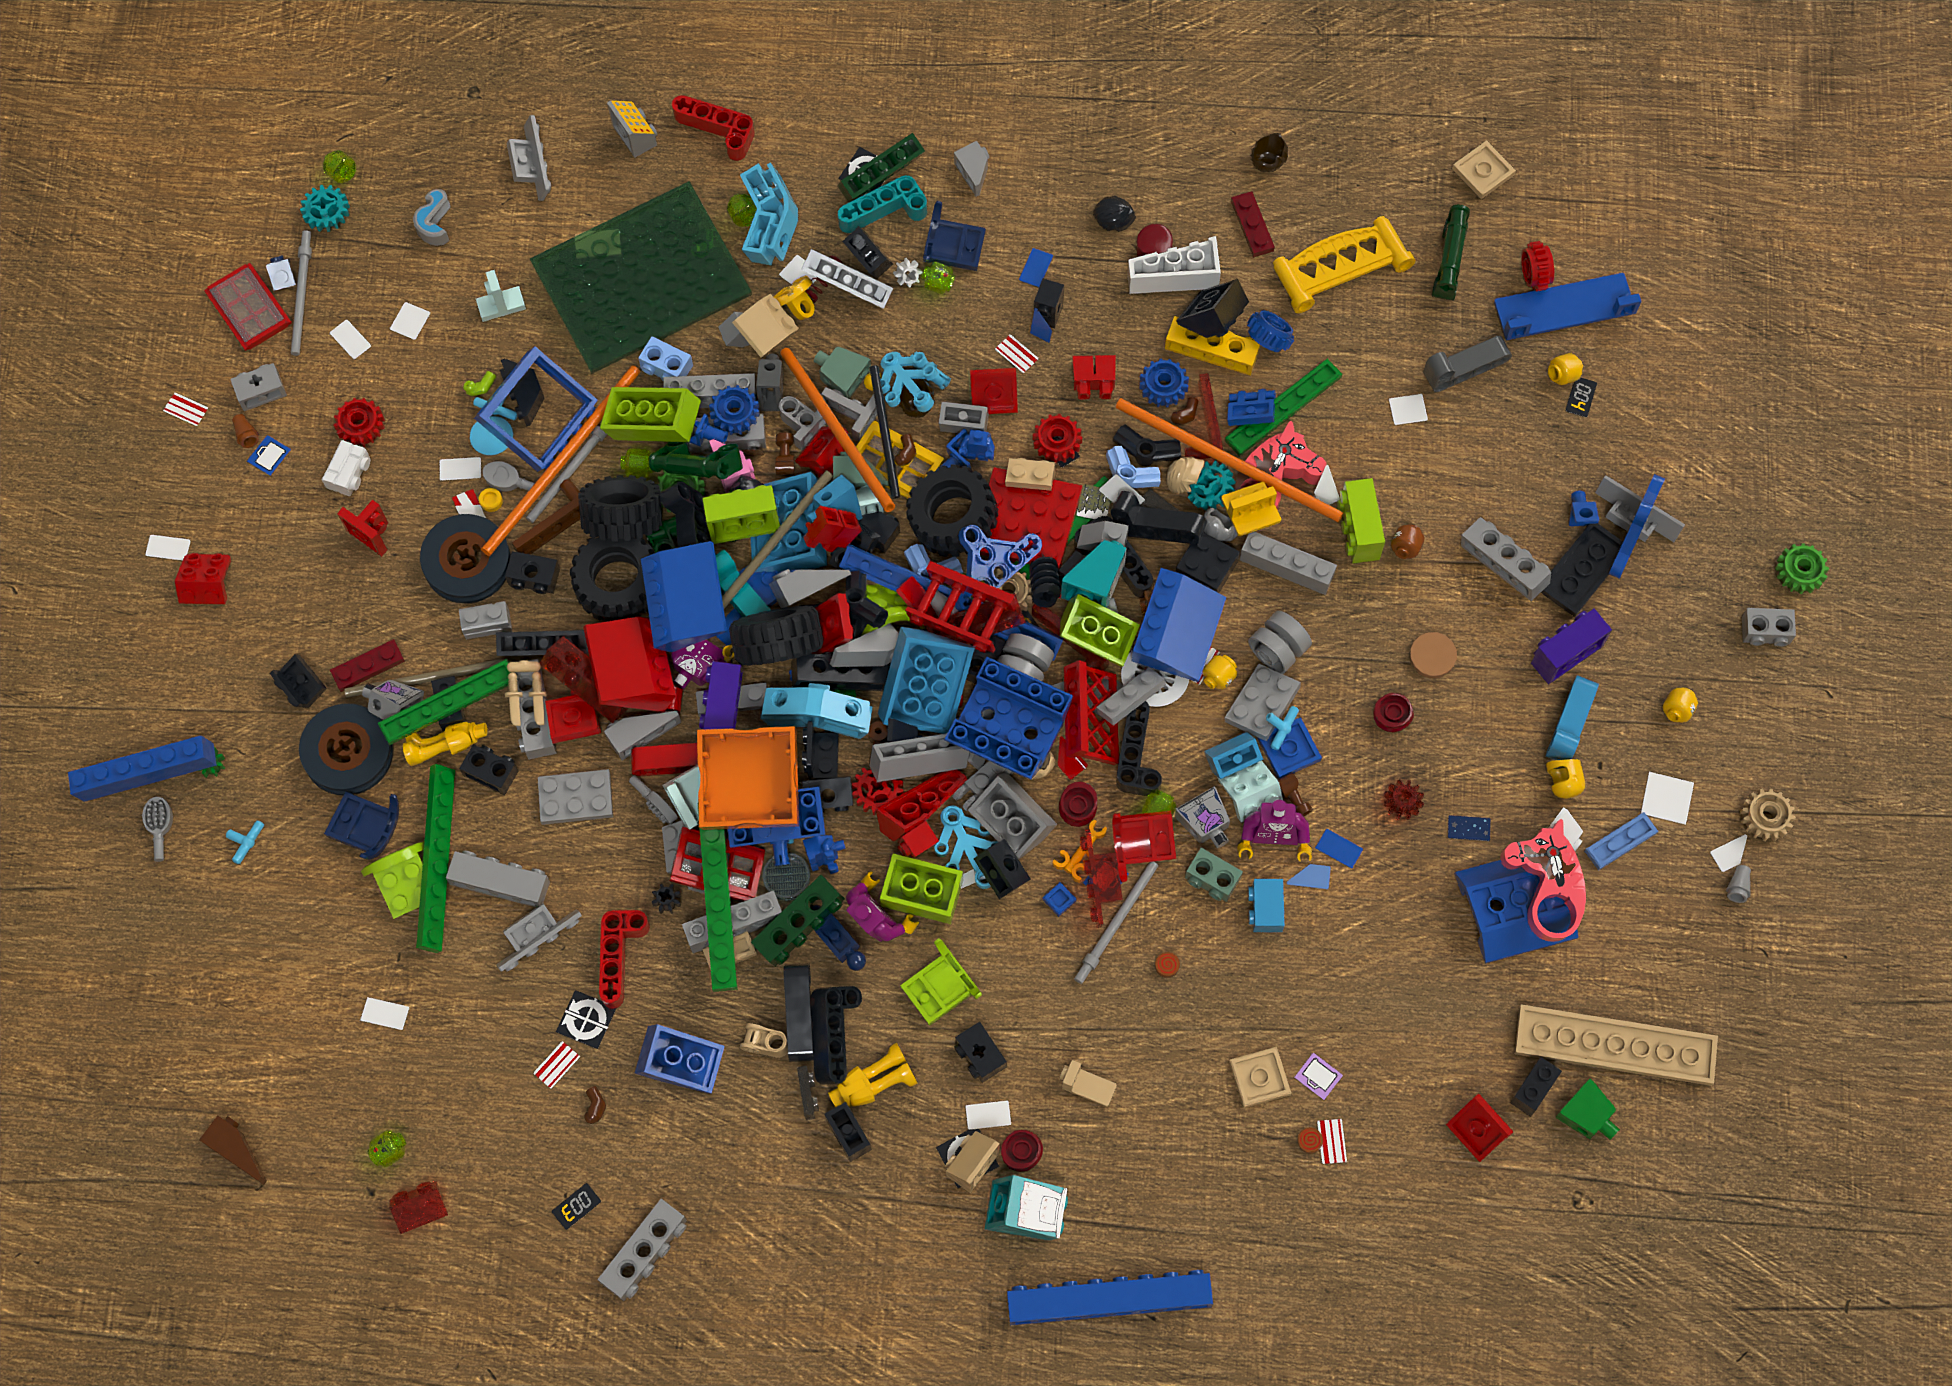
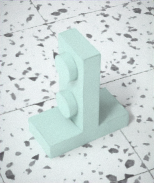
(499, 302)

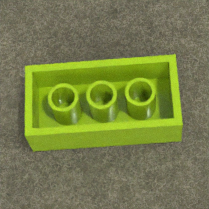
(650, 414)

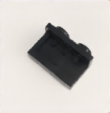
(298, 682)

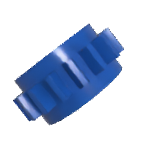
(1270, 331)
(1164, 394)
(734, 398)

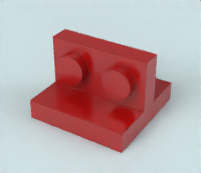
(995, 389)
(820, 452)
(366, 526)
(571, 719)
(1479, 1127)

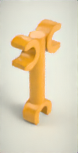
(1072, 865)

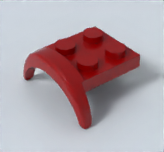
(1142, 839)

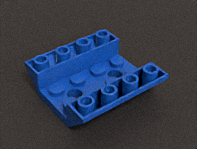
(1018, 705)
(1508, 931)

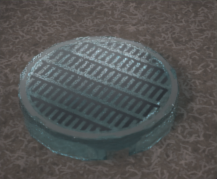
(786, 880)

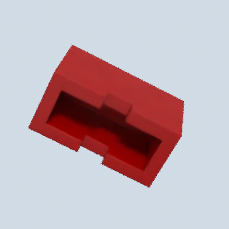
(917, 841)

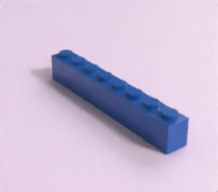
(1109, 1298)

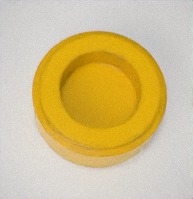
(490, 500)

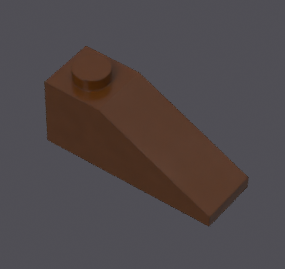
(231, 1144)

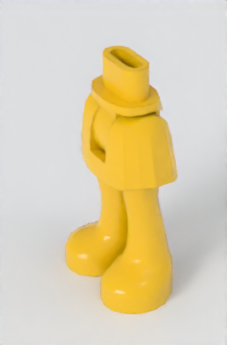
(454, 738)
(857, 1088)

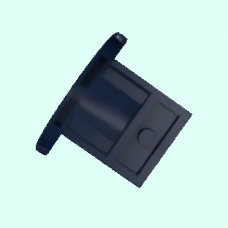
(953, 242)
(364, 824)

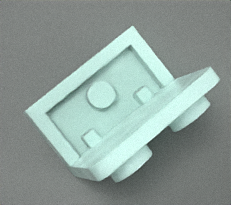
(1251, 788)

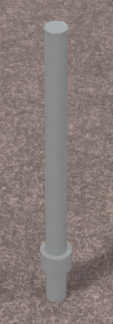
(304, 254)
(597, 435)
(1092, 959)

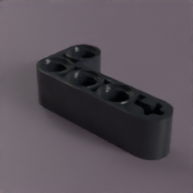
(689, 513)
(1157, 523)
(1130, 576)
(1136, 746)
(798, 1012)
(829, 1031)

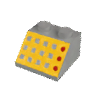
(632, 127)

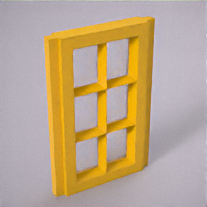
(925, 460)

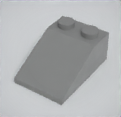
(793, 586)

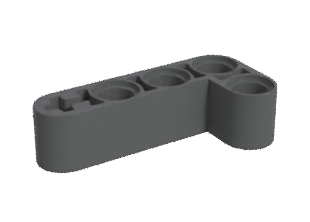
(1446, 371)

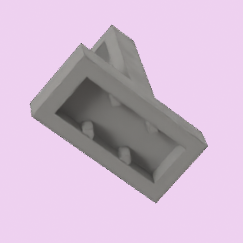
(853, 409)

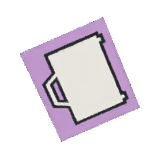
(1318, 1076)

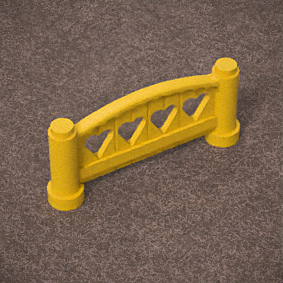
(1302, 287)

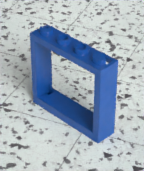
(588, 401)

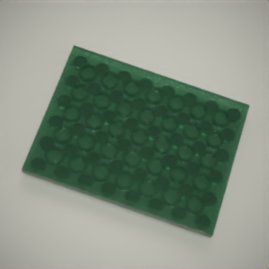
(640, 277)

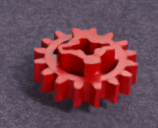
(872, 798)

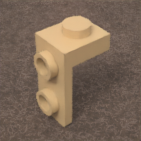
(1087, 1084)

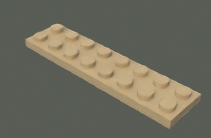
(1616, 1045)

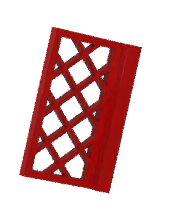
(1077, 717)

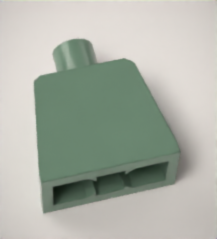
(842, 370)

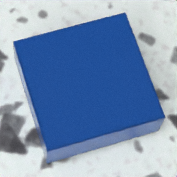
(1059, 899)

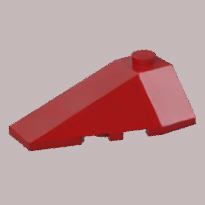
(917, 804)

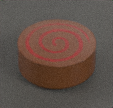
(1167, 964)
(1310, 1140)

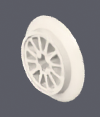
(1162, 698)

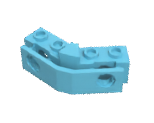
(772, 218)
(816, 703)

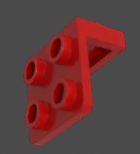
(202, 579)

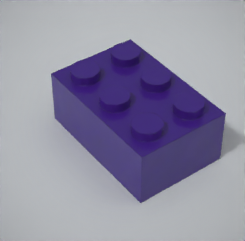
(1570, 645)
(722, 696)

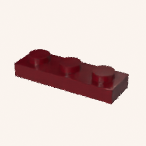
(1252, 224)
(367, 665)

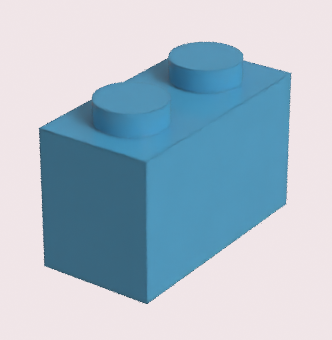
(1233, 755)
(1268, 905)

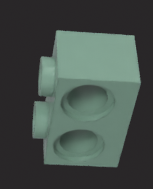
(1217, 870)

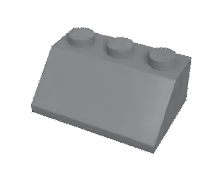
(1012, 815)

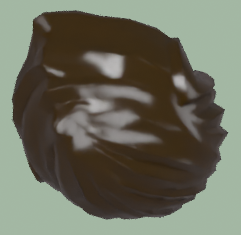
(1269, 153)
(907, 399)

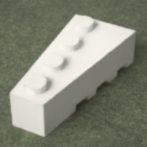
(1177, 269)

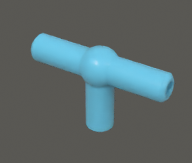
(505, 412)
(1283, 727)
(246, 841)

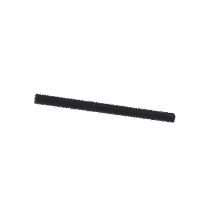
(884, 431)

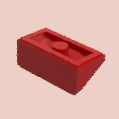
(912, 594)

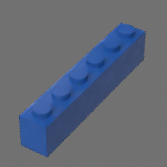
(142, 768)

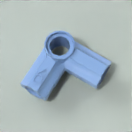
(1134, 477)
(919, 560)

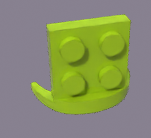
(889, 601)
(399, 878)
(940, 986)

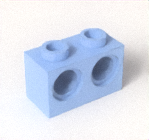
(668, 358)

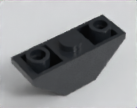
(525, 392)

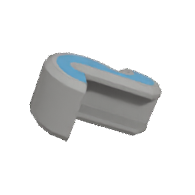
(428, 216)

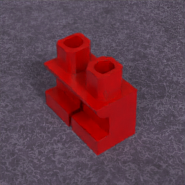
(1086, 380)
(832, 529)

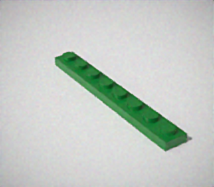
(435, 859)
(718, 910)

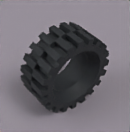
(620, 508)

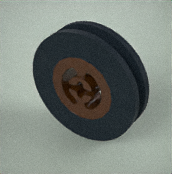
(463, 581)
(332, 728)

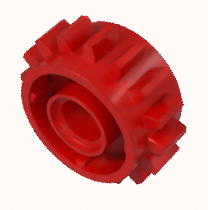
(1537, 266)
(353, 412)
(1060, 427)

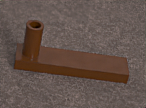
(553, 524)

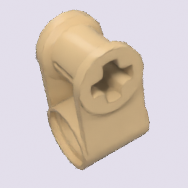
(759, 1041)

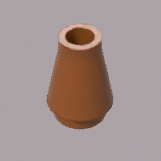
(245, 433)

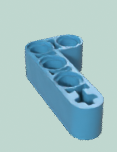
(1572, 719)

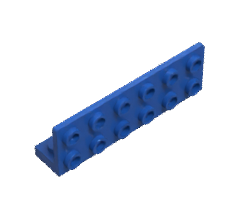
(1566, 306)

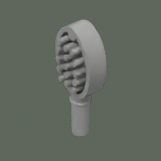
(504, 477)
(654, 801)
(157, 820)

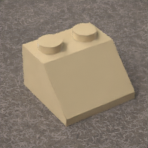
(765, 325)
(973, 1160)

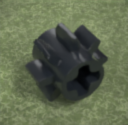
(668, 905)

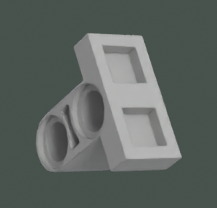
(799, 416)

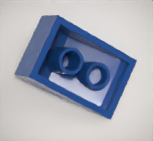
(679, 1059)

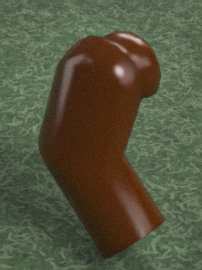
(1186, 415)
(908, 452)
(597, 1106)

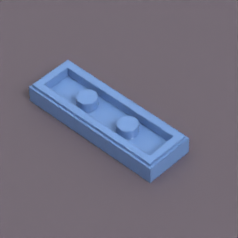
(1621, 841)

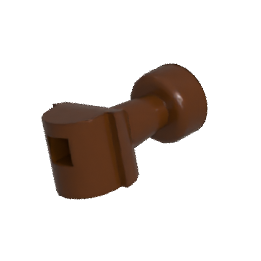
(785, 462)
(877, 734)
(1289, 787)

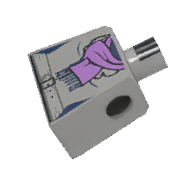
(391, 698)
(1205, 818)

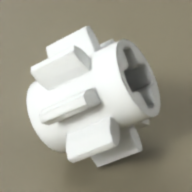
(905, 266)

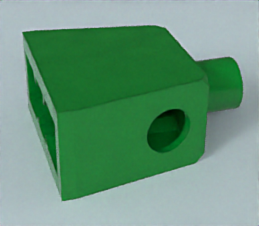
(1589, 1112)

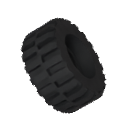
(940, 487)
(591, 560)
(776, 635)

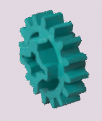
(325, 208)
(1211, 486)

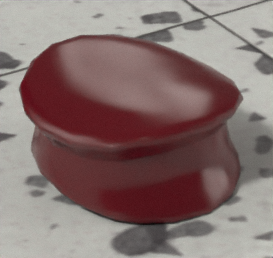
(1153, 239)
(1393, 712)
(1078, 804)
(1021, 1150)

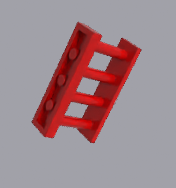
(961, 583)

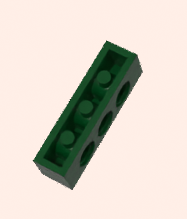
(881, 168)
(784, 923)

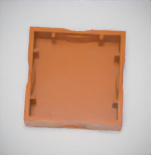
(748, 778)

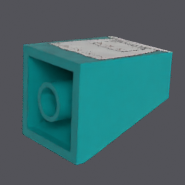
(1096, 574)
(1026, 1208)

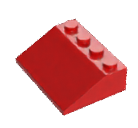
(628, 666)

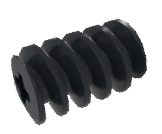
(1044, 581)

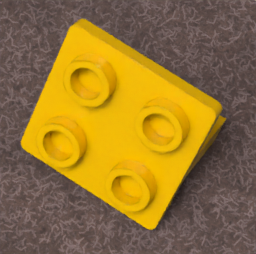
(1252, 508)

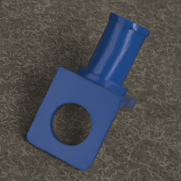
(705, 431)
(955, 458)
(1582, 512)

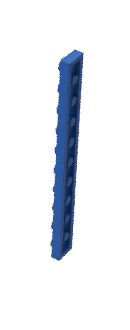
(892, 575)

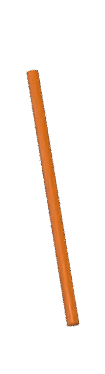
(837, 429)
(1229, 460)
(554, 468)

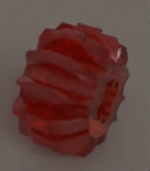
(1400, 790)

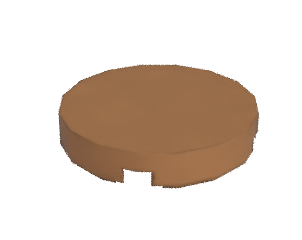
(1433, 655)

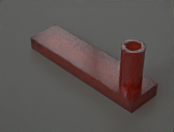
(1210, 419)
(1053, 622)

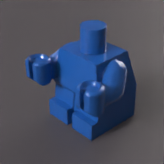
(977, 445)
(823, 851)

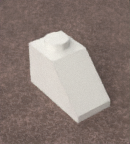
(1570, 827)

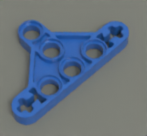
(1636, 526)
(999, 556)

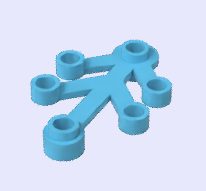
(892, 364)
(964, 842)

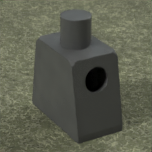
(770, 376)

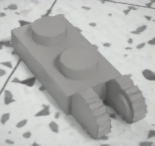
(979, 782)

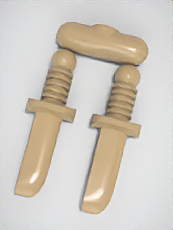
(513, 694)

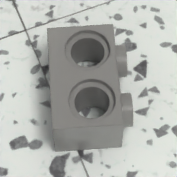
(1768, 620)

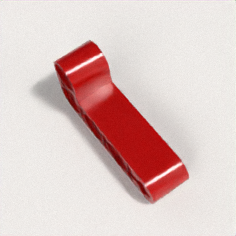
(687, 112)
(663, 759)
(617, 959)

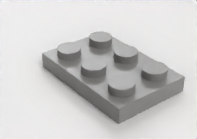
(1262, 694)
(575, 797)

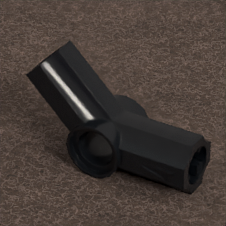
(1134, 443)
(859, 604)

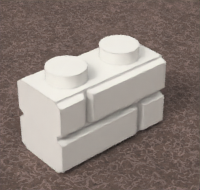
(346, 468)

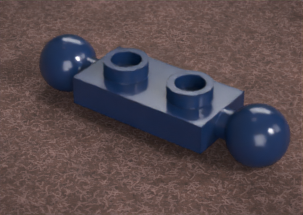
(840, 942)

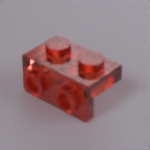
(417, 1206)

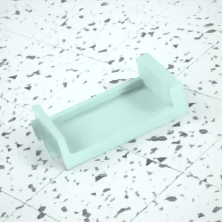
(684, 795)

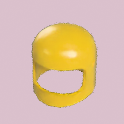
(1567, 781)

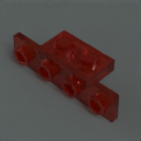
(1103, 877)

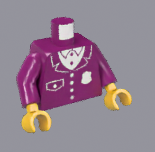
(693, 662)
(1276, 825)
(872, 916)

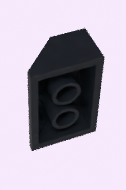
(1214, 309)

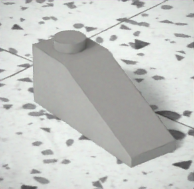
(868, 650)
(639, 731)

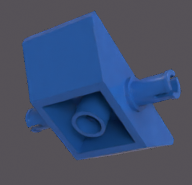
(810, 824)

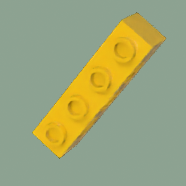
(1218, 355)

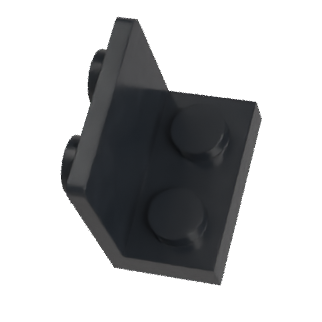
(821, 755)

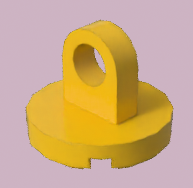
(796, 294)

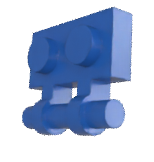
(1251, 407)

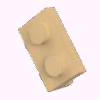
(1030, 474)

